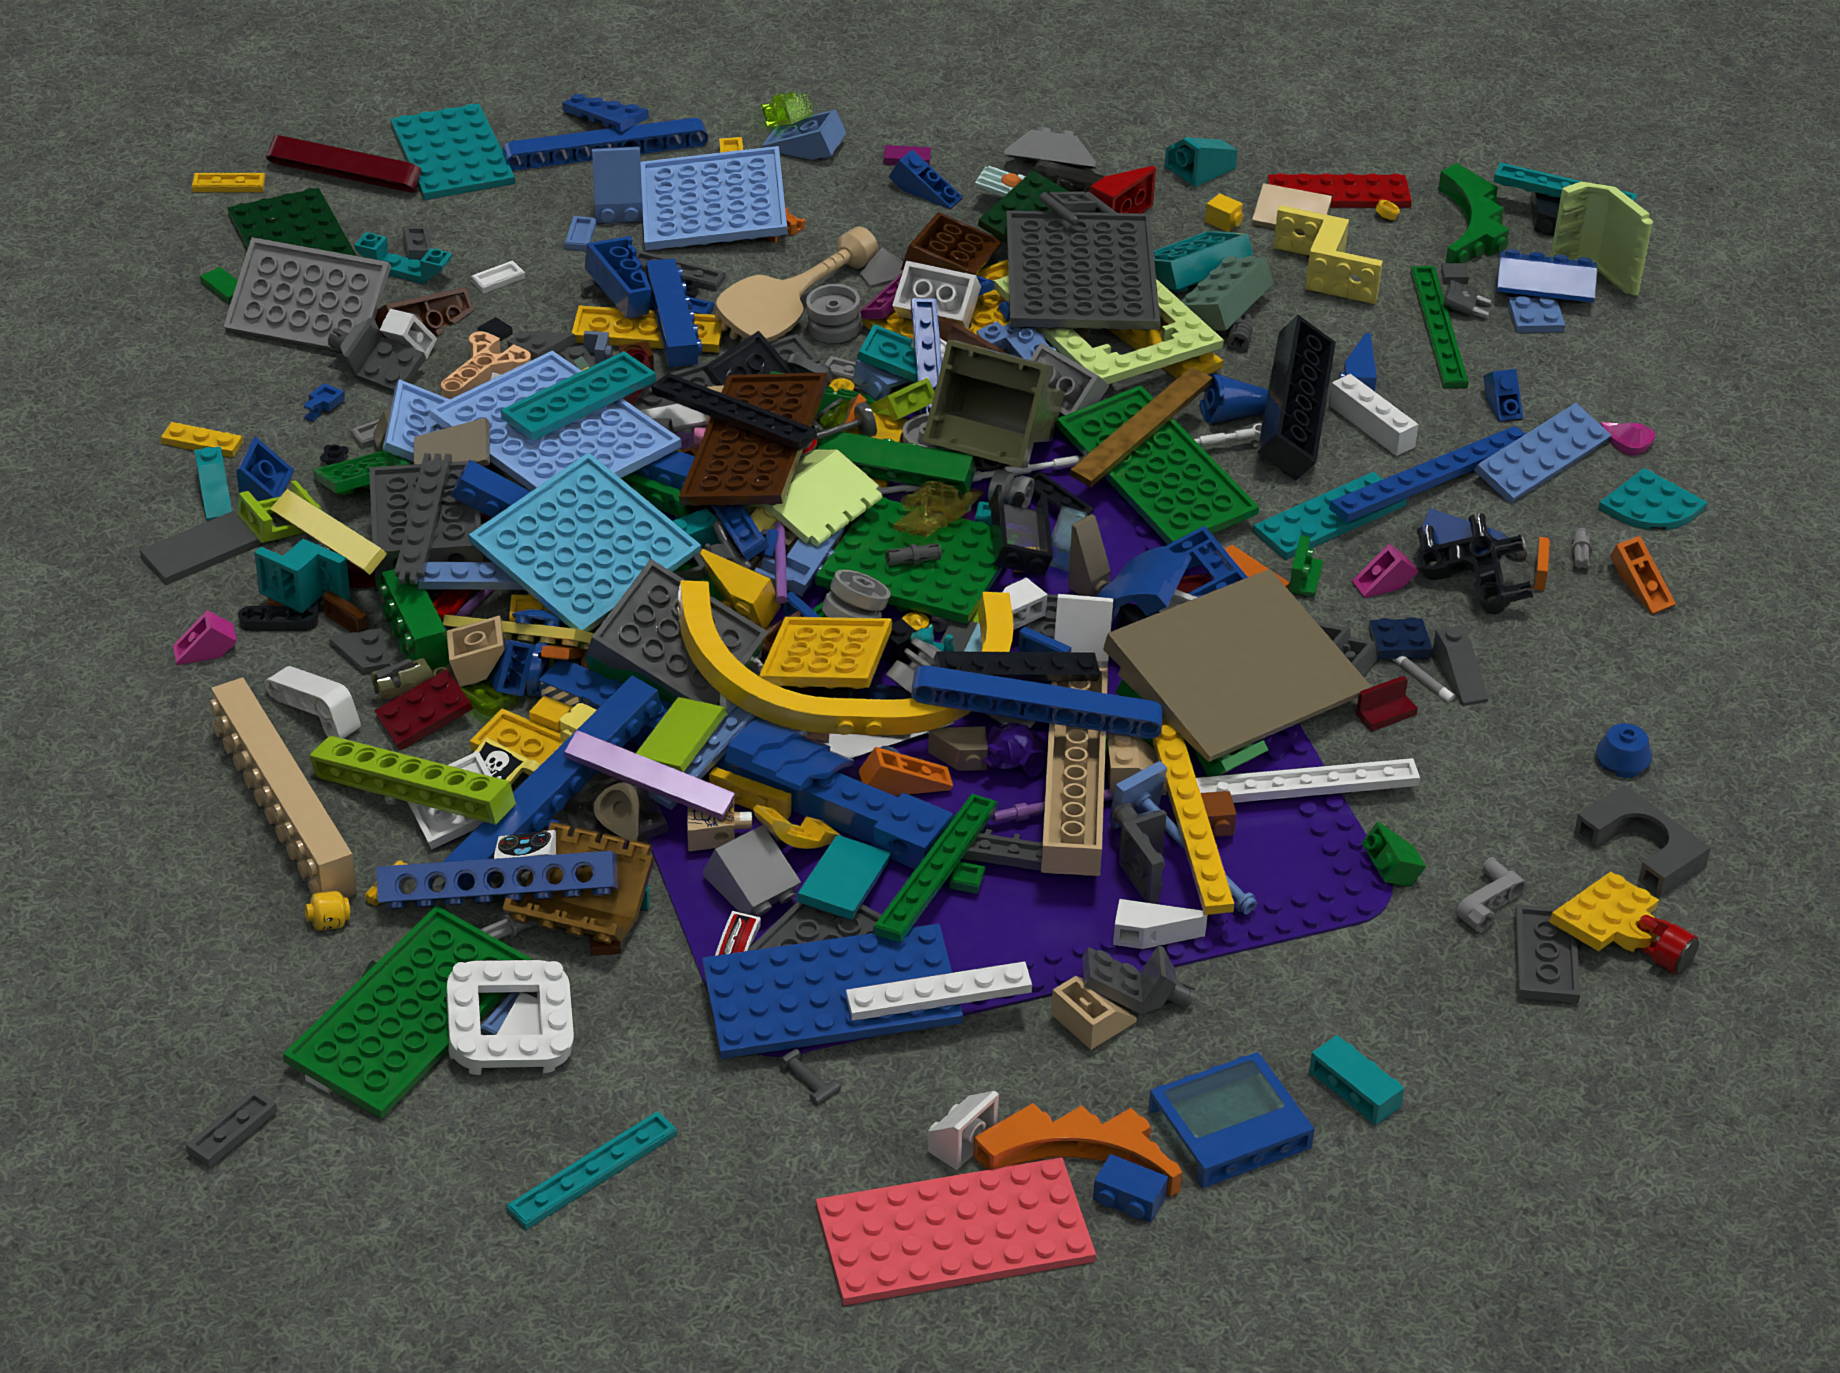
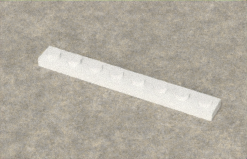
(1314, 780)

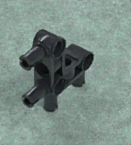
(1463, 556)

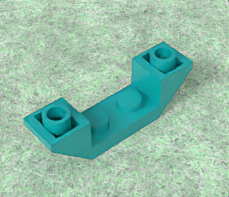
(415, 270)

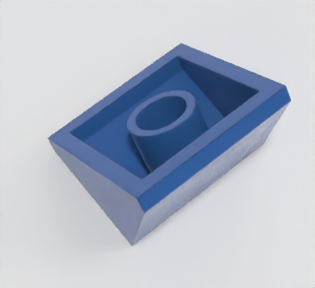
(262, 472)

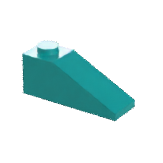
(213, 482)

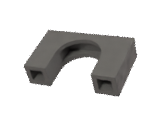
(1629, 812)

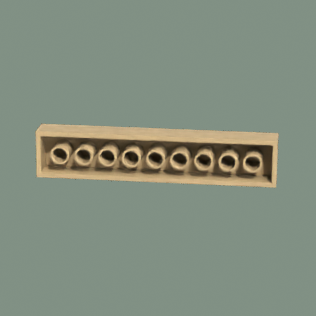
(282, 790)
(1074, 794)

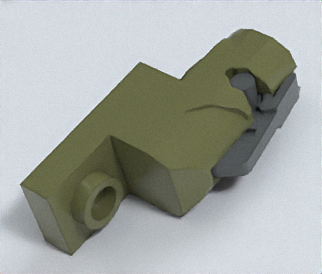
(403, 677)

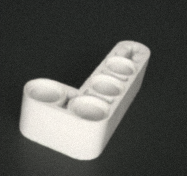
(317, 696)

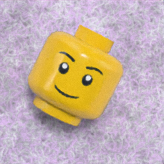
(327, 910)

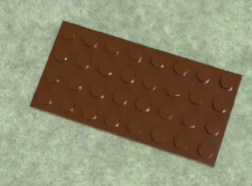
(743, 466)

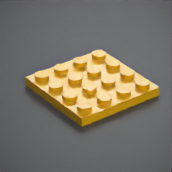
(826, 652)

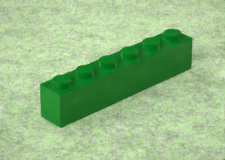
(903, 462)

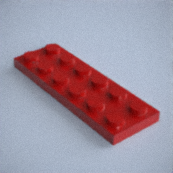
(1350, 189)

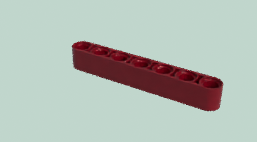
(344, 163)

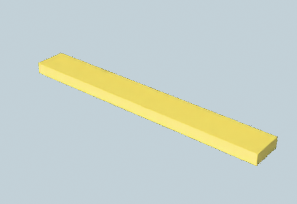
(329, 531)

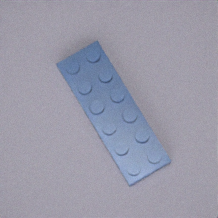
(1542, 453)

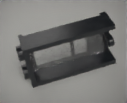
(1021, 534)

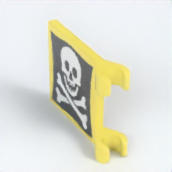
(504, 762)

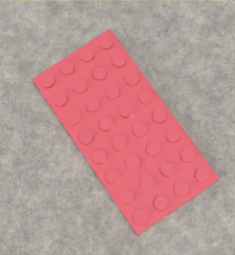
(954, 1231)

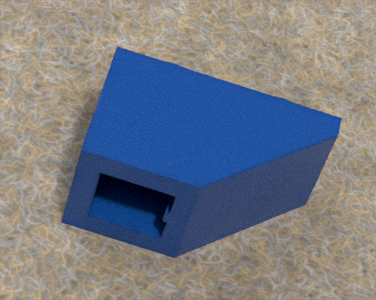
(1503, 394)

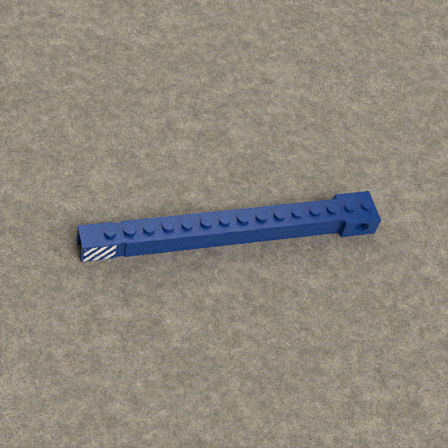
(889, 822)

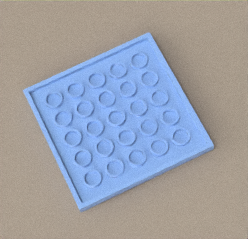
(713, 198)

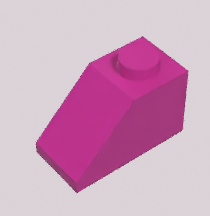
(1385, 573)
(205, 640)

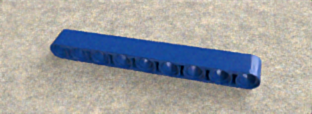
(571, 144)
(1037, 702)

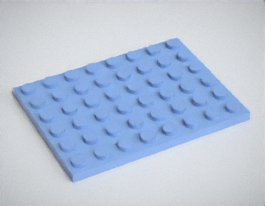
(614, 435)

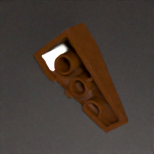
(433, 310)

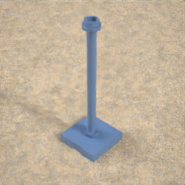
(1144, 793)

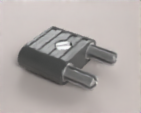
(1464, 298)

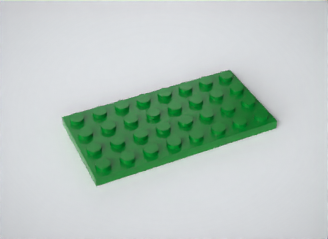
(1167, 476)
(396, 1015)

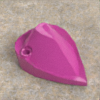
(1630, 437)

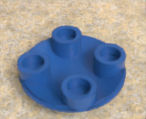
(532, 615)

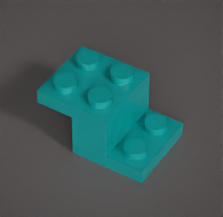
(301, 574)

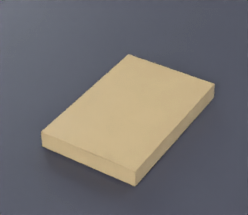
(1273, 196)

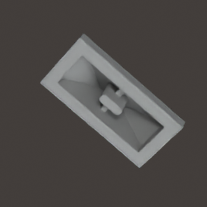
(881, 269)

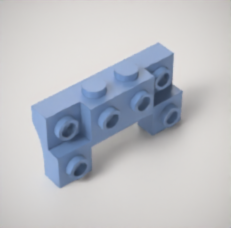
(1018, 341)
(801, 563)

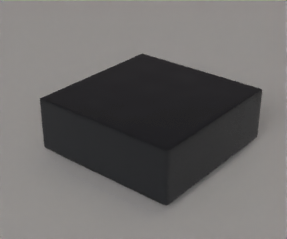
(497, 328)

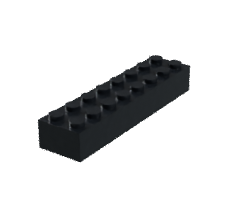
(1296, 398)

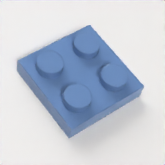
(1535, 314)

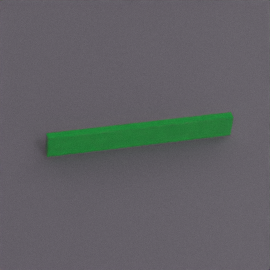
(1439, 327)
(935, 868)

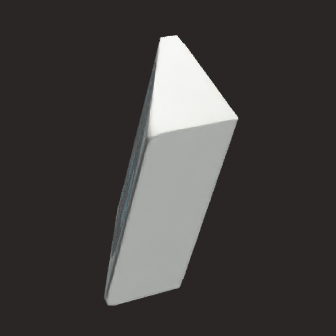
(526, 844)

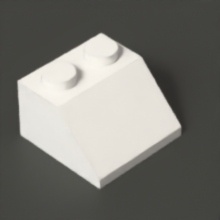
(954, 1135)

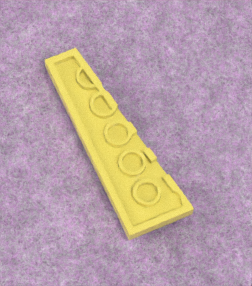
(529, 632)

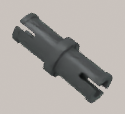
(913, 554)

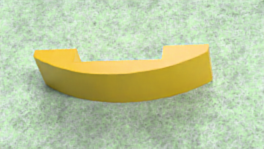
(811, 833)

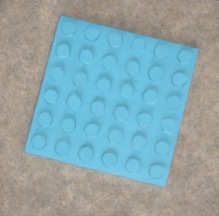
(582, 541)

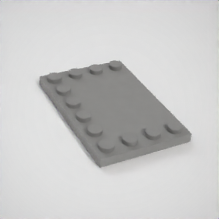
(303, 293)

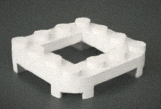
(496, 1051)

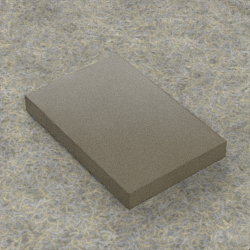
(462, 441)

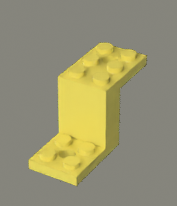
(1328, 263)

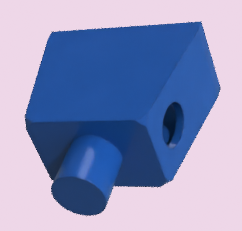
(512, 668)

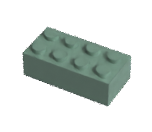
(1229, 290)

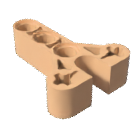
(484, 360)

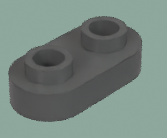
(800, 363)

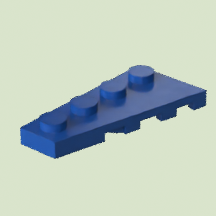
(608, 112)

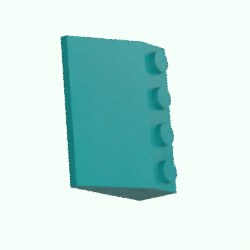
(1195, 257)

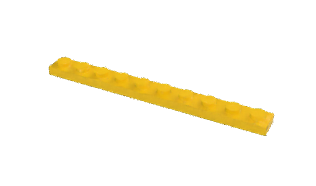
(1193, 823)

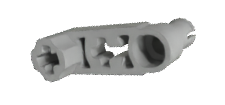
(1478, 907)

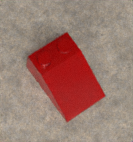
(1127, 190)

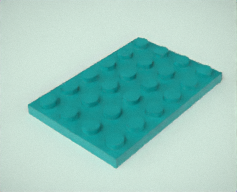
(453, 151)

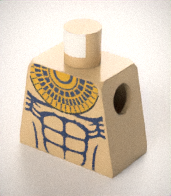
(711, 832)

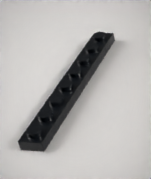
(734, 411)

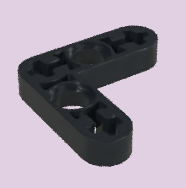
(298, 622)

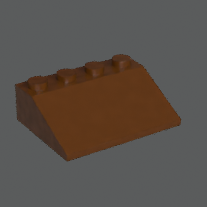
(952, 246)

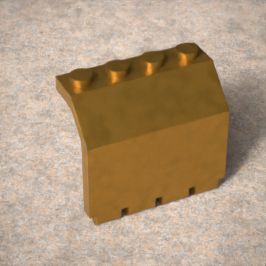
(604, 915)

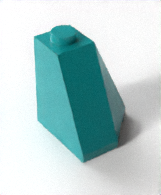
(1200, 159)

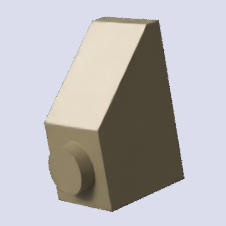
(959, 747)

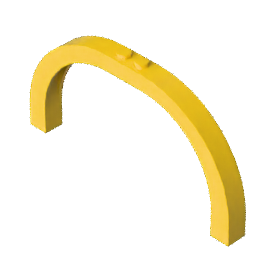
(821, 713)

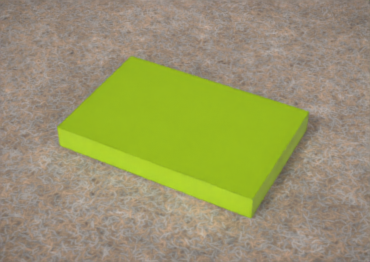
(682, 733)

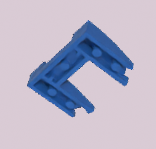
(1211, 556)

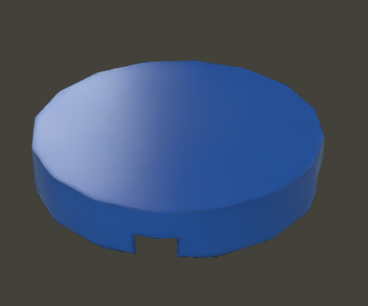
(538, 668)

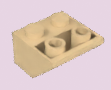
(1088, 1013)

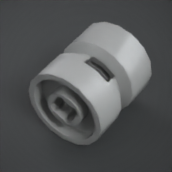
(1012, 485)

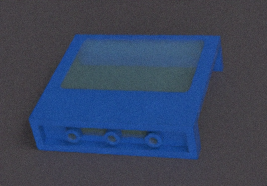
(1233, 1118)

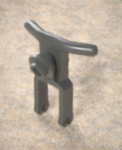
(724, 549)

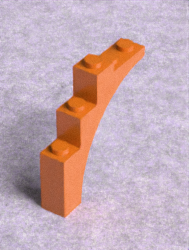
(1079, 1134)

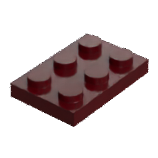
(423, 709)

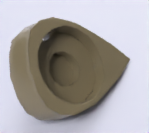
(619, 810)

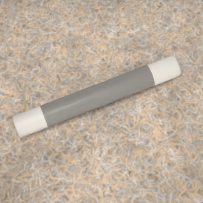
(1425, 678)

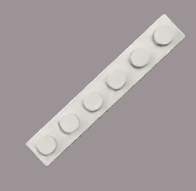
(938, 991)

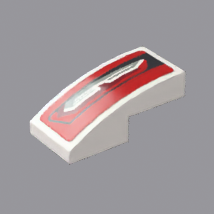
(738, 933)

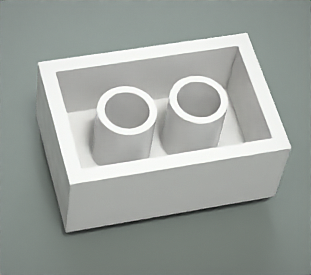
(953, 290)

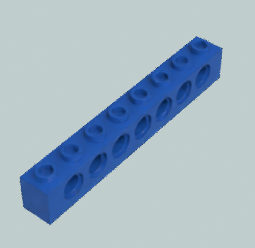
(392, 879)

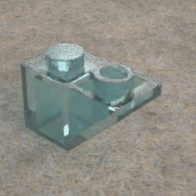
(1062, 536)

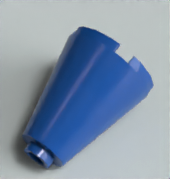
(1231, 400)

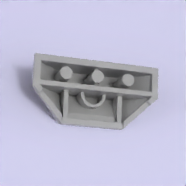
(1051, 147)

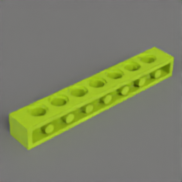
(413, 779)

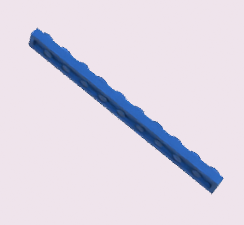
(1421, 476)

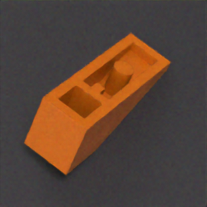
(1641, 574)
(902, 773)

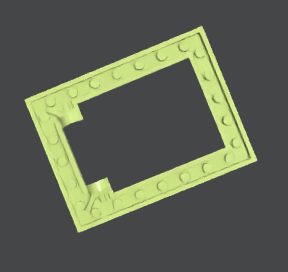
(1181, 340)

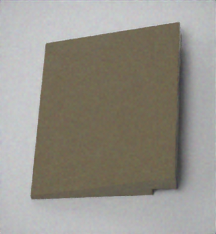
(1235, 665)

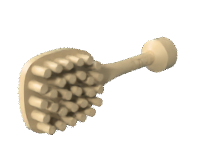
(775, 304)

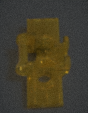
(934, 507)

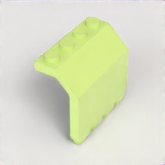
(1605, 227)
(823, 496)

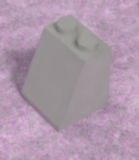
(752, 873)

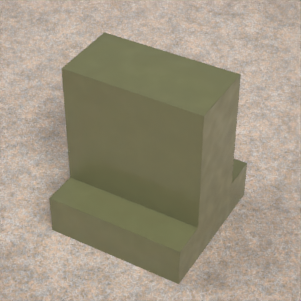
(992, 404)

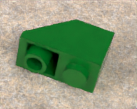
(1393, 856)

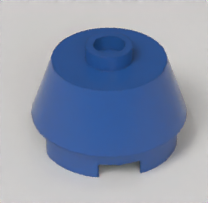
(1624, 750)

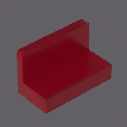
(1385, 704)

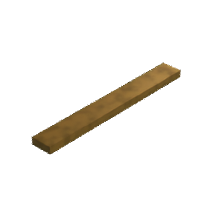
(1140, 427)

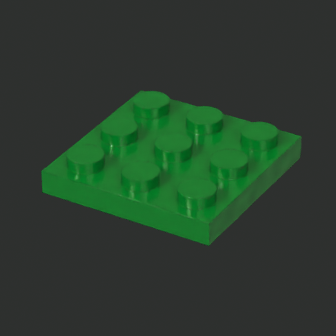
(355, 472)

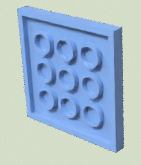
(410, 418)

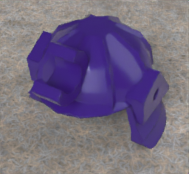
(1015, 746)

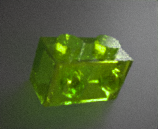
(786, 108)

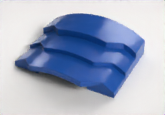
(1147, 580)
(784, 755)

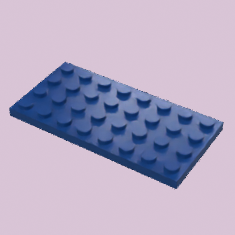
(799, 990)

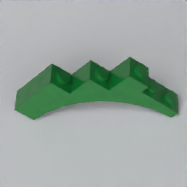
(1484, 217)

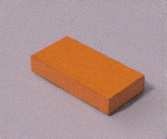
(1541, 565)

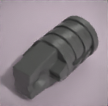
(1240, 333)

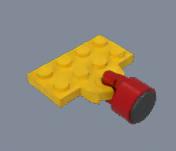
(1621, 913)

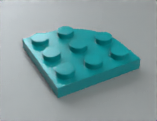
(1652, 502)

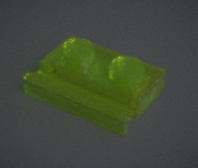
(834, 416)
(486, 699)

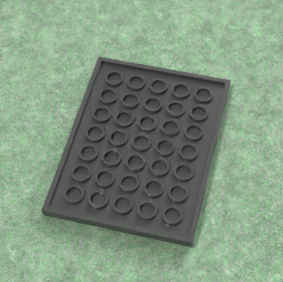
(1081, 272)

